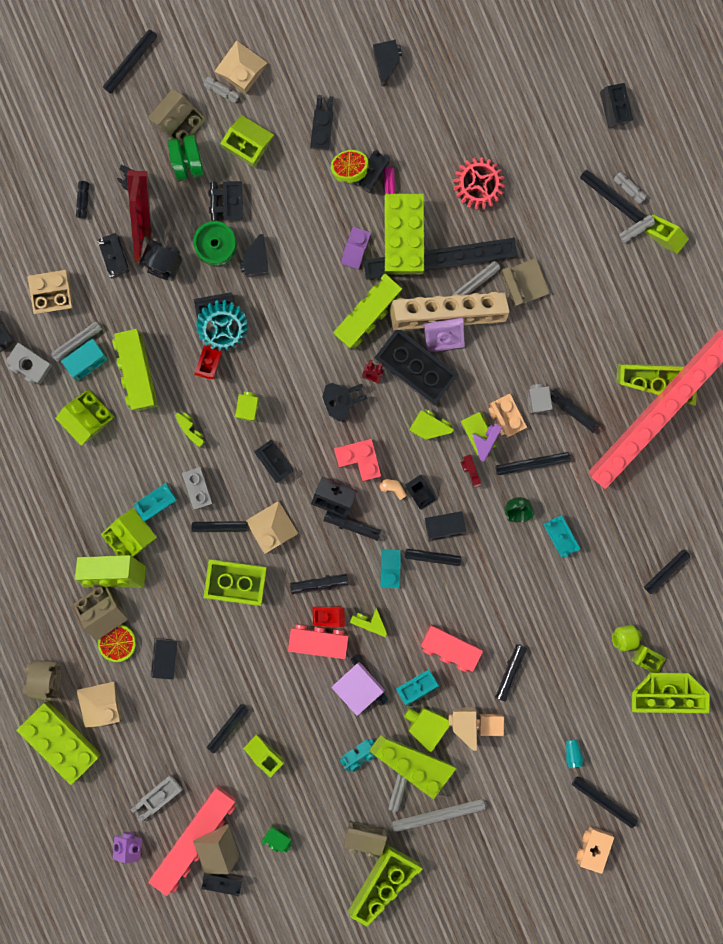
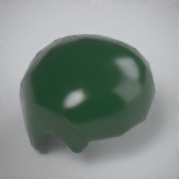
(519, 510)

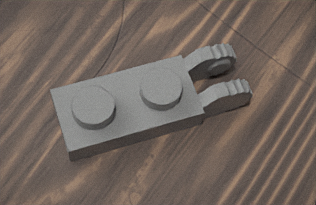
(158, 797)

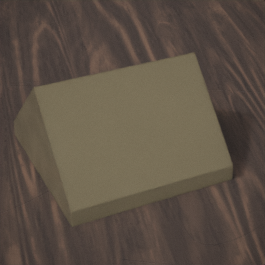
(217, 851)

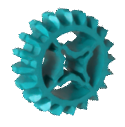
(222, 335)

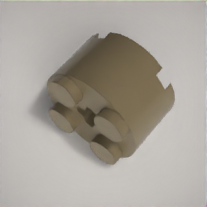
(42, 680)

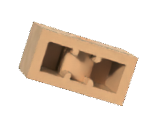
(596, 860)

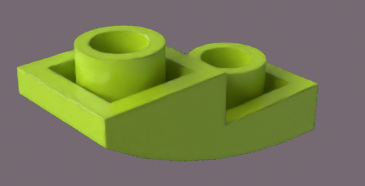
(185, 423)

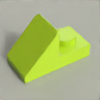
(375, 625)

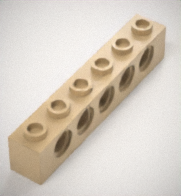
(477, 314)

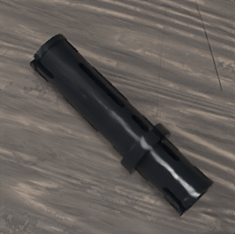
(574, 411)
(352, 525)
(317, 584)
(513, 666)

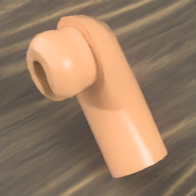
(393, 485)

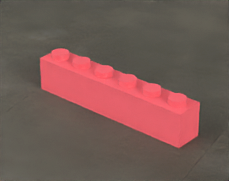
(184, 852)

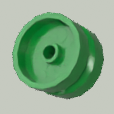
(184, 158)
(219, 254)

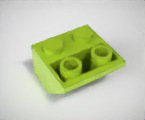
(246, 140)
(84, 417)
(128, 534)

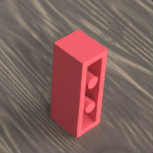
(318, 641)
(451, 649)

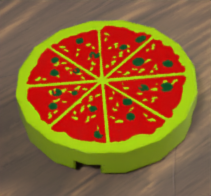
(349, 166)
(117, 644)

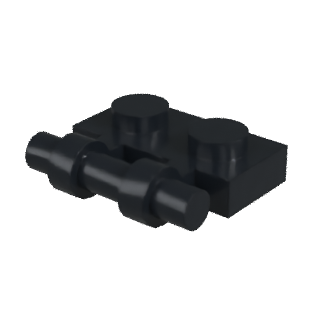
(232, 201)

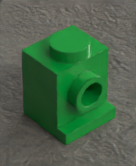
(277, 839)

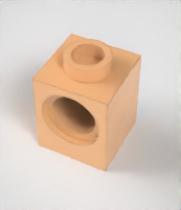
(490, 725)

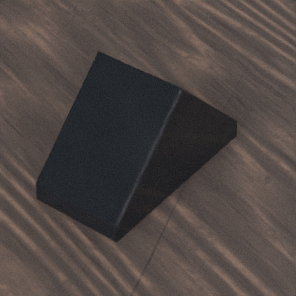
(420, 492)

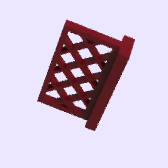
(139, 209)

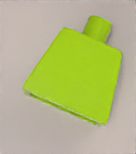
(427, 726)

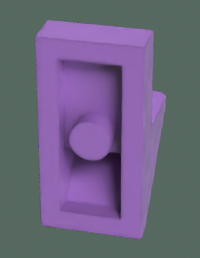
(355, 248)
(485, 445)

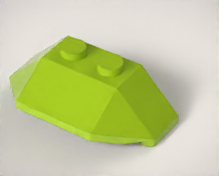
(670, 694)

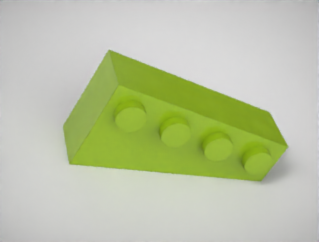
(367, 312)
(649, 377)
(419, 768)
(384, 882)

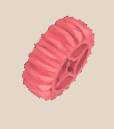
(475, 175)

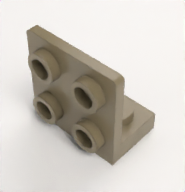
(524, 282)

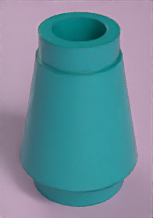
(573, 754)

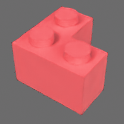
(360, 453)

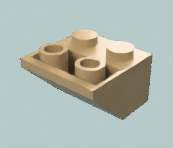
(51, 291)

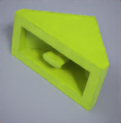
(648, 659)

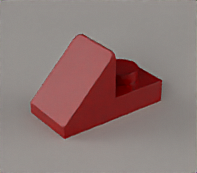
(208, 362)
(329, 616)

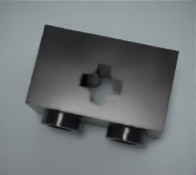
(334, 497)

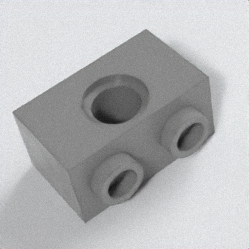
(39, 369)
(538, 399)
(197, 488)

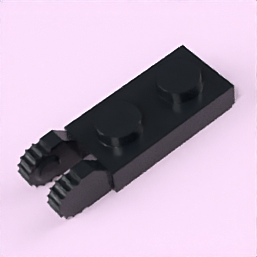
(322, 125)

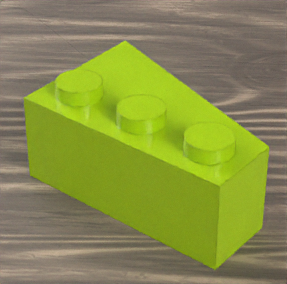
(110, 571)

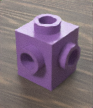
(127, 848)

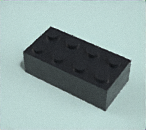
(415, 367)

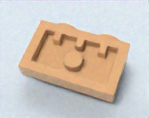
(507, 415)

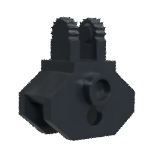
(342, 398)

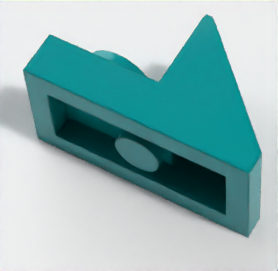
(390, 568)

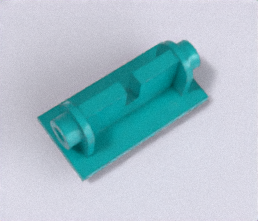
(355, 760)

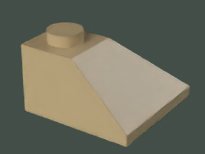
(241, 67)
(271, 527)
(100, 705)
(464, 725)

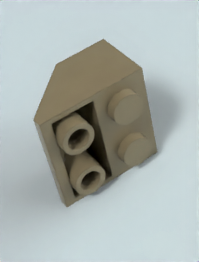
(176, 117)
(100, 612)

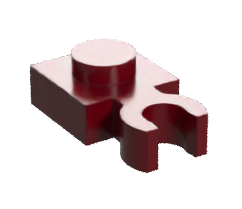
(373, 372)
(468, 466)

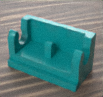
(84, 360)
(155, 502)
(561, 536)
(417, 688)

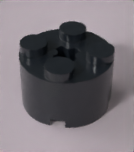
(161, 261)

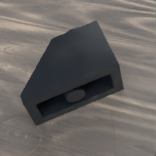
(387, 58)
(255, 259)

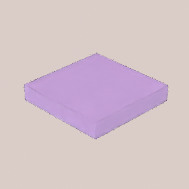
(444, 335)
(358, 688)

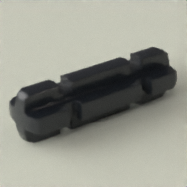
(82, 199)

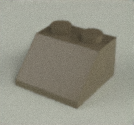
(365, 839)

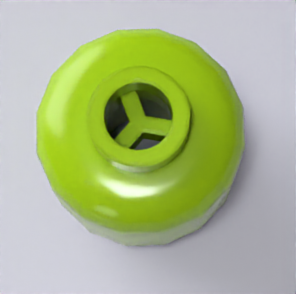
(626, 638)

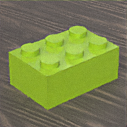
(235, 582)

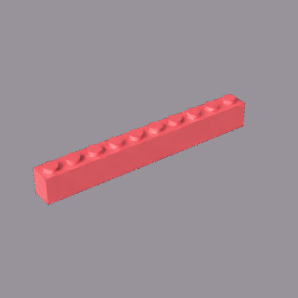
(659, 411)

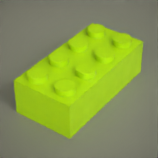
(404, 234)
(135, 369)
(59, 742)

